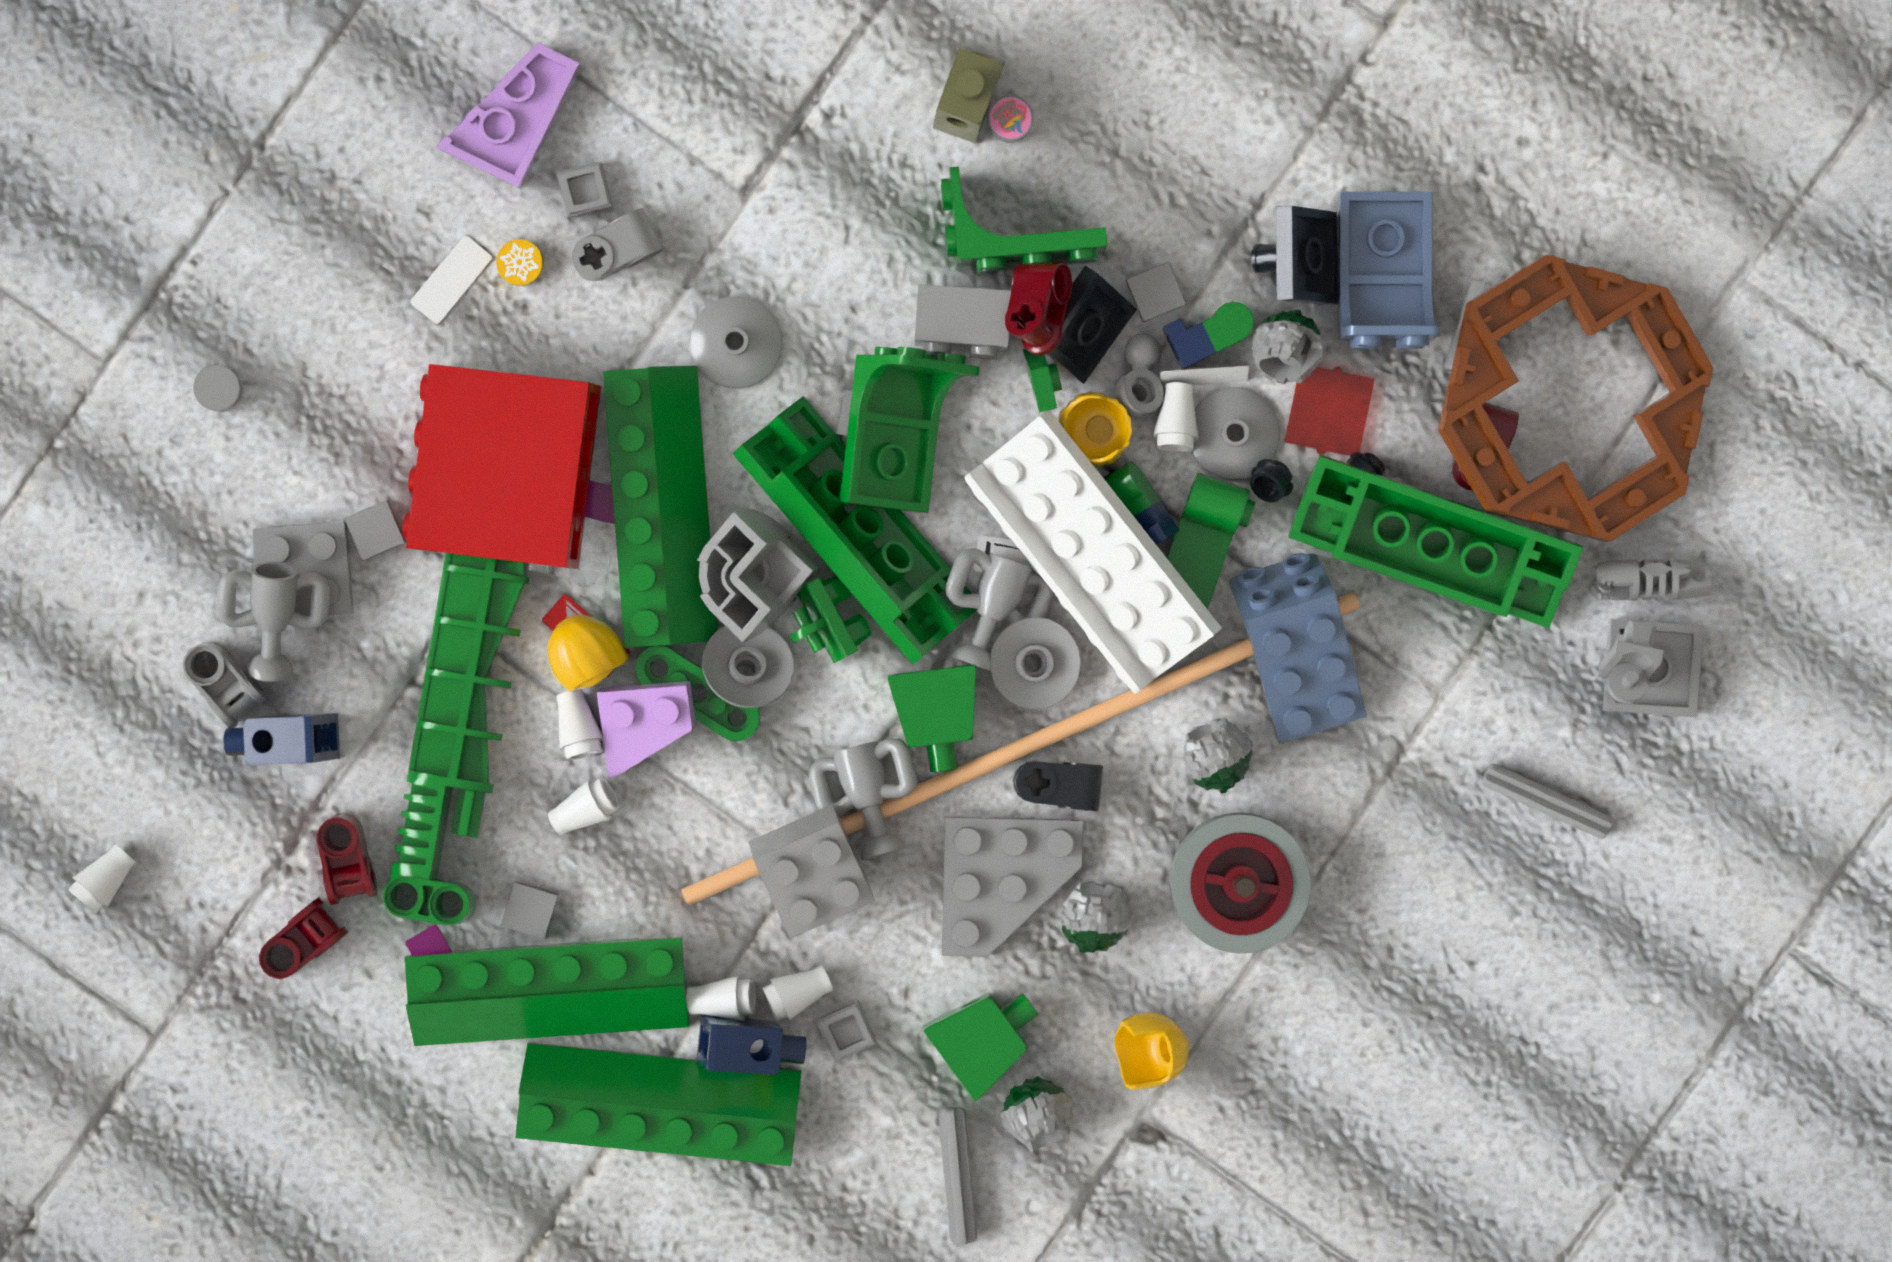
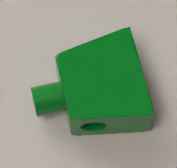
(936, 710)
(981, 1039)

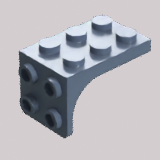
(1385, 269)
(1299, 646)

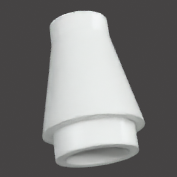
(1177, 419)
(577, 727)
(586, 806)
(102, 879)
(795, 992)
(723, 998)

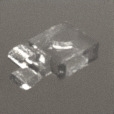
(585, 581)

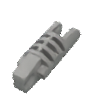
(1651, 580)

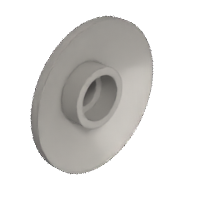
(741, 366)
(1240, 407)
(766, 656)
(1057, 666)

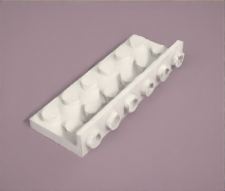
(1092, 552)

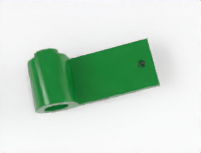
(1206, 531)

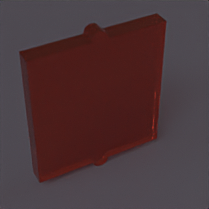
(1329, 411)

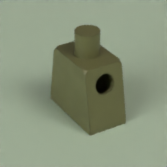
(968, 93)

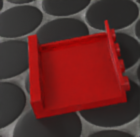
(502, 466)

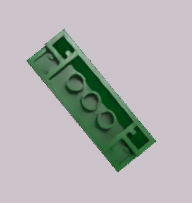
(658, 503)
(1434, 542)
(867, 547)
(546, 990)
(656, 1105)

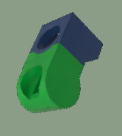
(1226, 328)
(1142, 501)

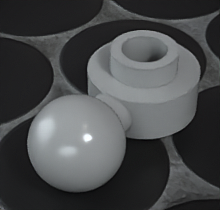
(1142, 354)

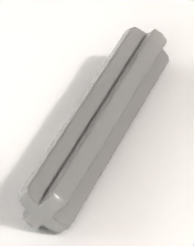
(1547, 801)
(957, 1175)

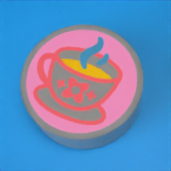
(1010, 118)

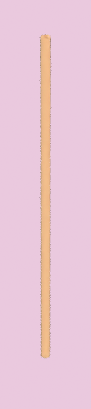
(1016, 750)

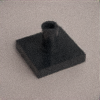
(1302, 255)
(1090, 325)

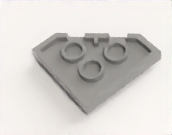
(1001, 875)

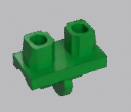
(822, 623)

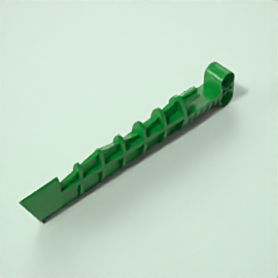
(451, 729)

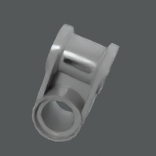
(624, 241)
(224, 685)

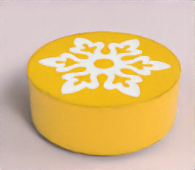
(519, 262)

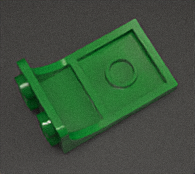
(991, 251)
(896, 426)

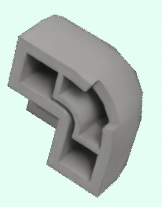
(751, 572)

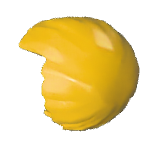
(1097, 426)
(584, 651)
(1150, 1050)

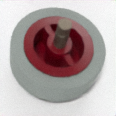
(1240, 882)

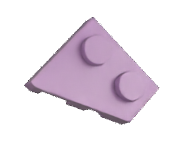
(643, 721)

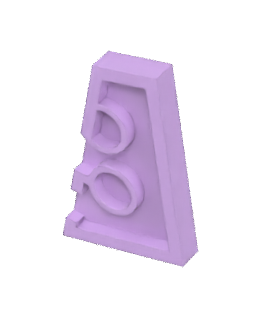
(513, 120)

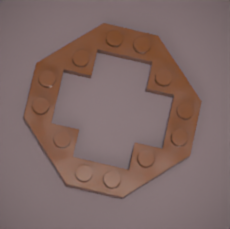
(1484, 372)

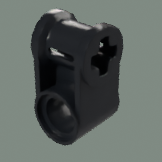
(1067, 785)

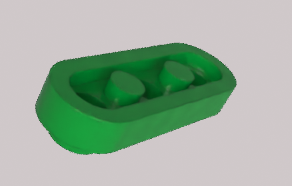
(712, 710)

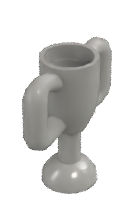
(996, 598)
(273, 603)
(865, 787)

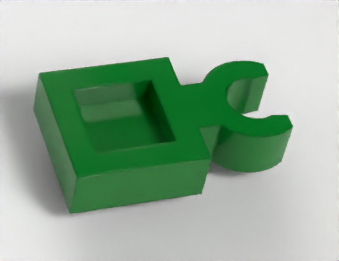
(1044, 380)

